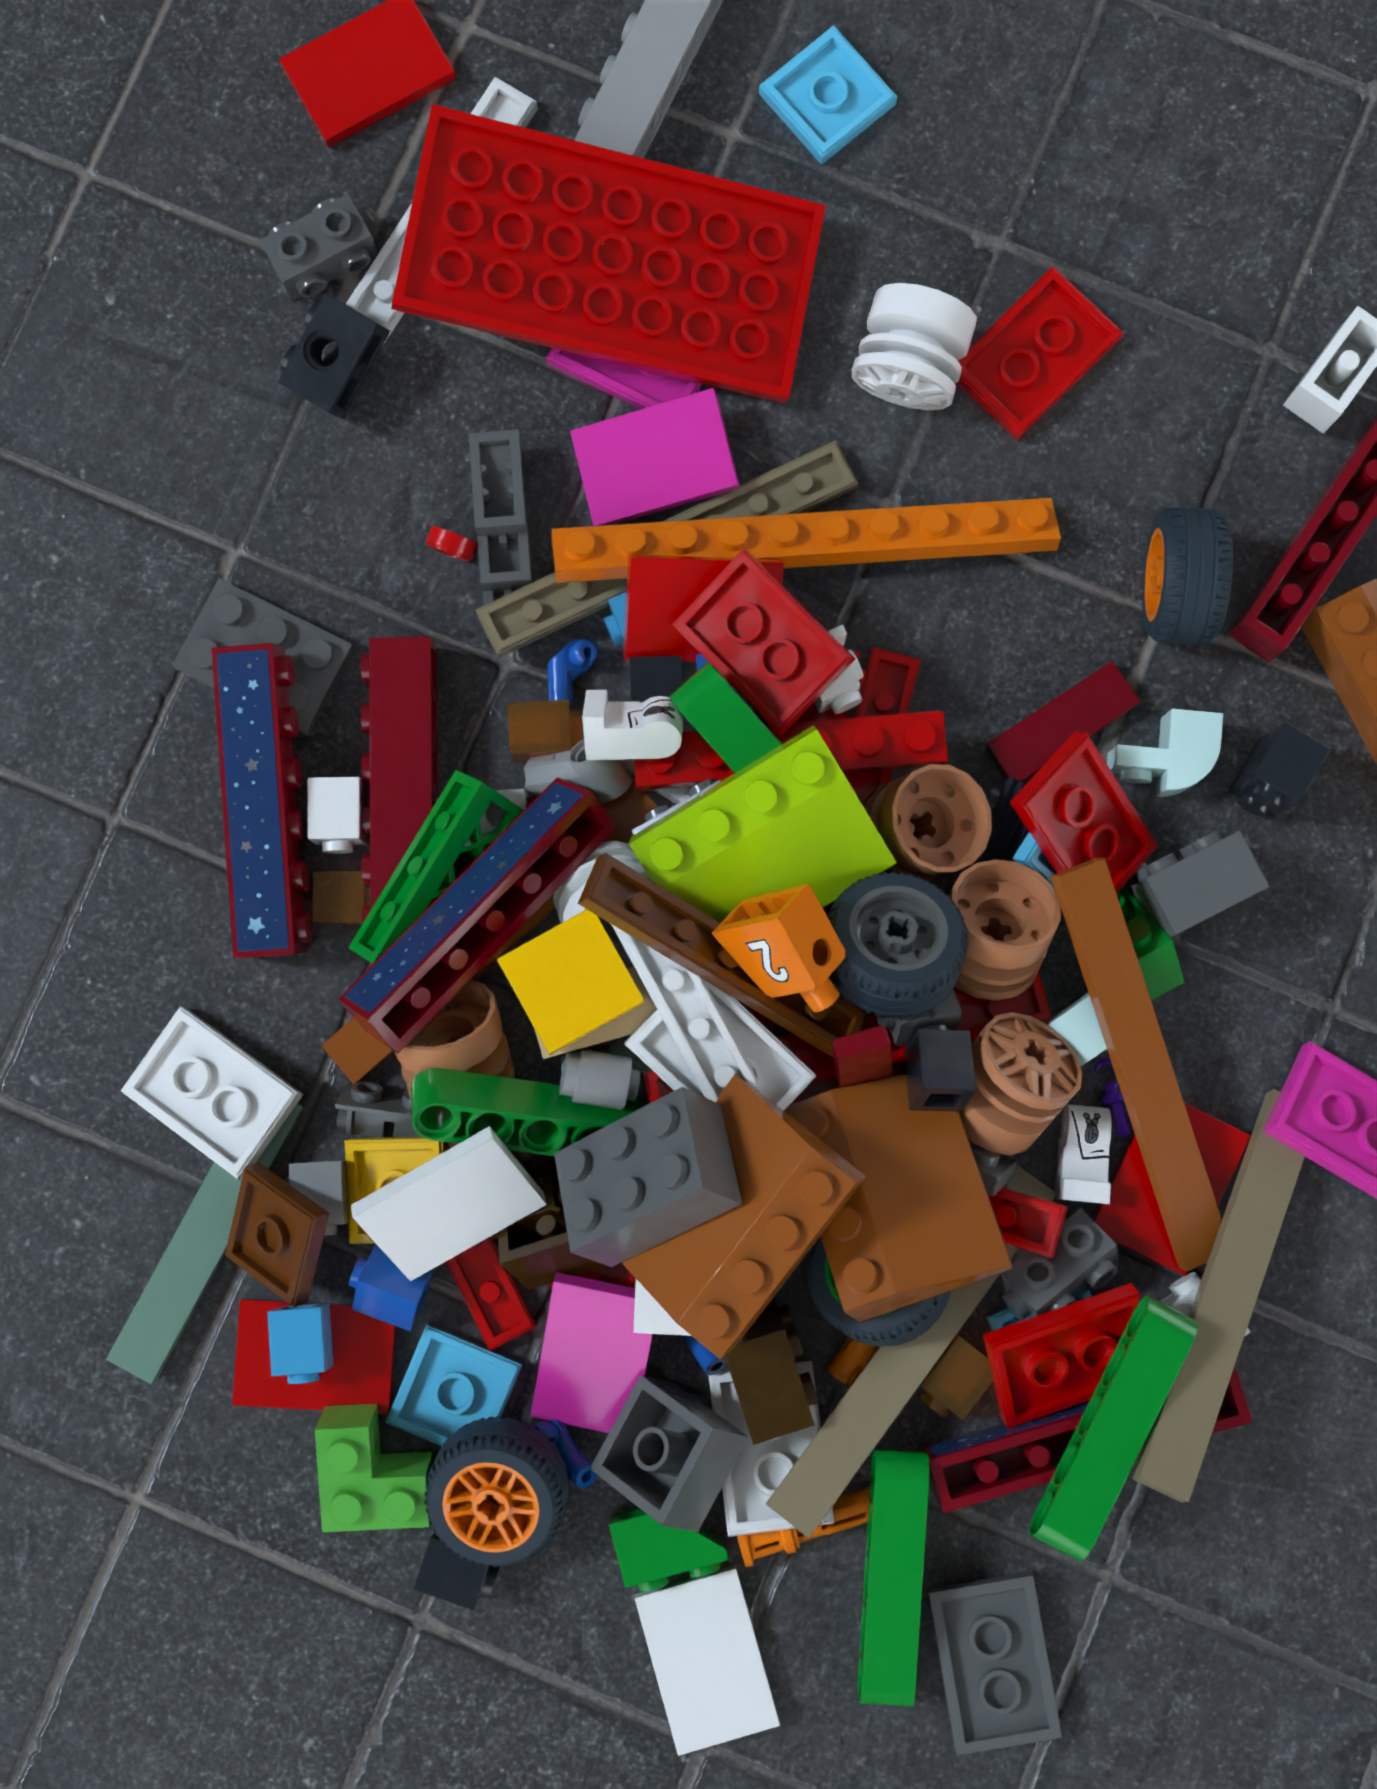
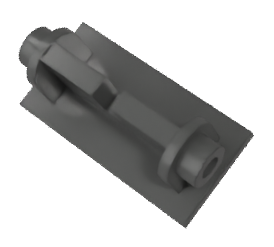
(368, 1106)

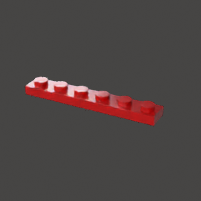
(855, 743)

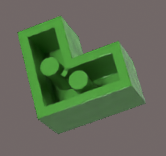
(359, 1483)

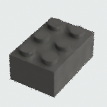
(647, 1178)

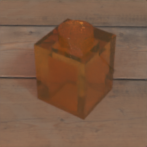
(542, 728)
(957, 1380)

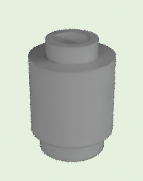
(599, 1079)

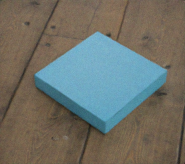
(827, 94)
(451, 1385)

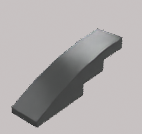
(500, 513)

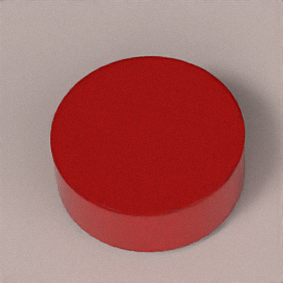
(451, 544)

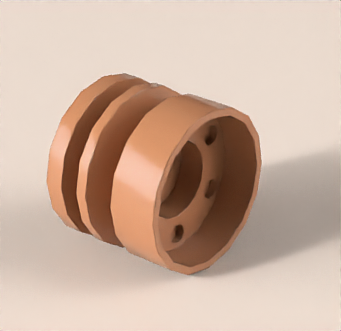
(931, 820)
(1008, 925)
(461, 1038)
(1021, 1082)

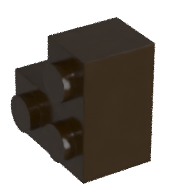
(539, 1242)
(767, 1379)

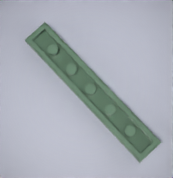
(186, 1268)

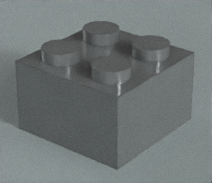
(1206, 882)
(668, 1453)

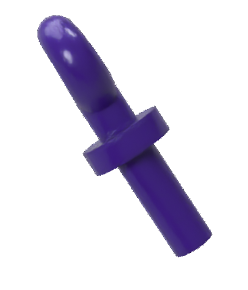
(1114, 1101)

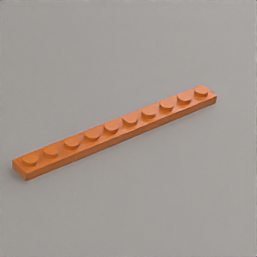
(815, 537)

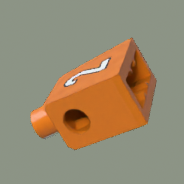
(785, 944)

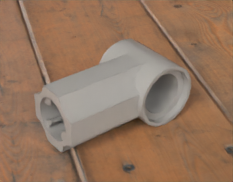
(602, 777)

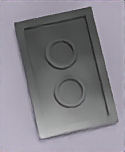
(241, 618)
(994, 1663)

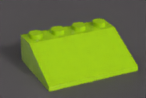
(765, 831)

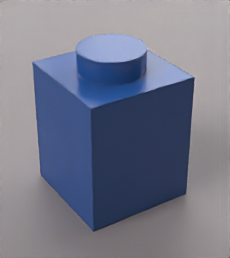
(386, 1291)

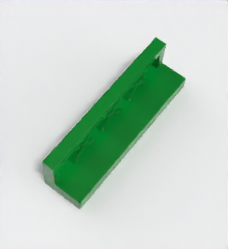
(431, 861)

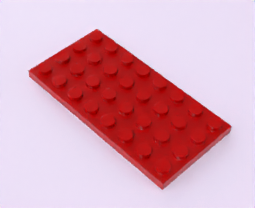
(608, 255)

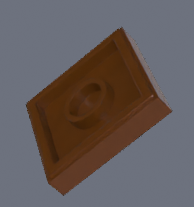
(276, 1234)

